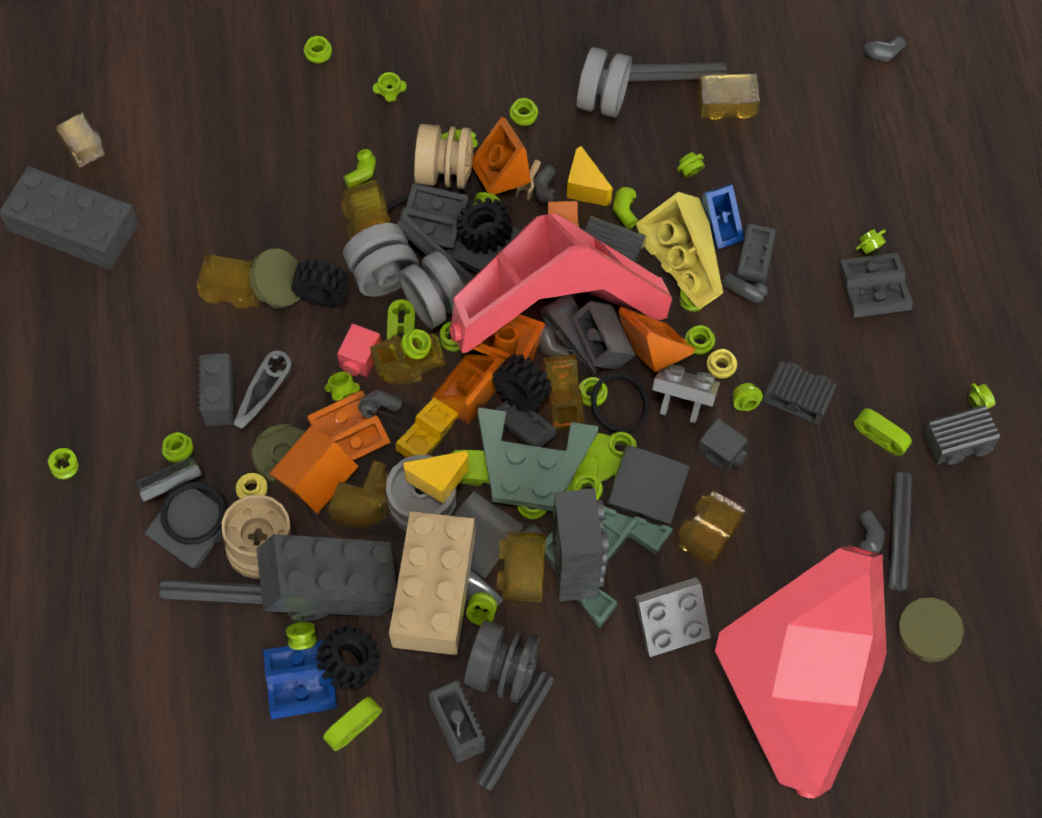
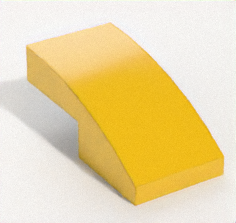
(428, 430)

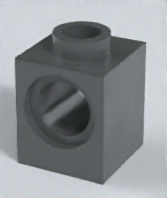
(723, 447)

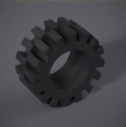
(480, 214)
(320, 283)
(522, 383)
(359, 647)

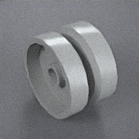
(604, 82)
(377, 258)
(431, 288)
(405, 497)

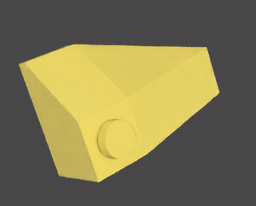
(683, 243)

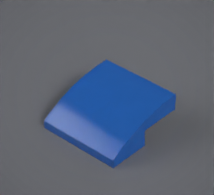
(296, 683)

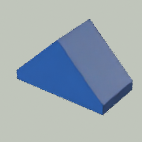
(723, 216)

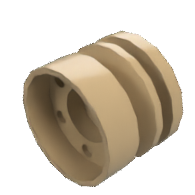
(443, 156)
(248, 522)

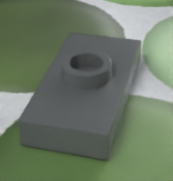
(756, 253)
(527, 427)
(168, 478)

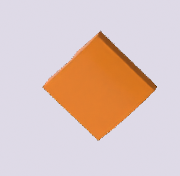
(349, 428)

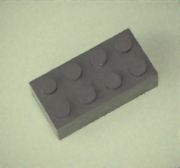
(69, 217)
(579, 544)
(326, 575)

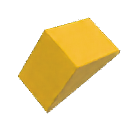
(587, 182)
(437, 474)

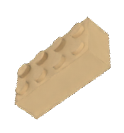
(433, 583)

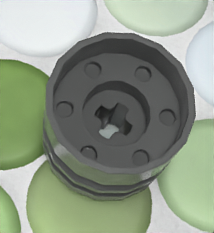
(501, 661)

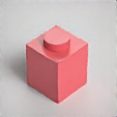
(355, 351)

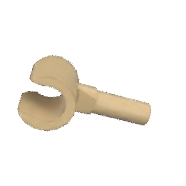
(530, 187)

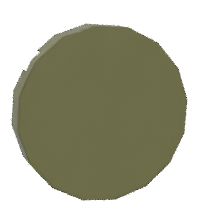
(273, 277)
(272, 447)
(930, 629)

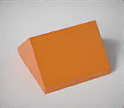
(501, 160)
(516, 337)
(653, 340)
(469, 385)
(314, 469)

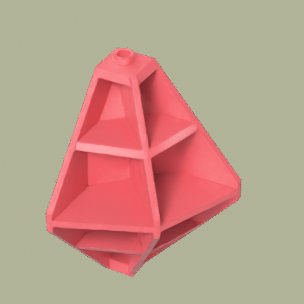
(548, 262)
(810, 665)

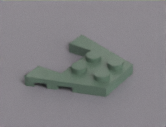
(529, 473)
(618, 530)

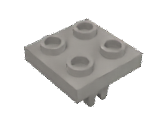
(676, 382)
(673, 617)

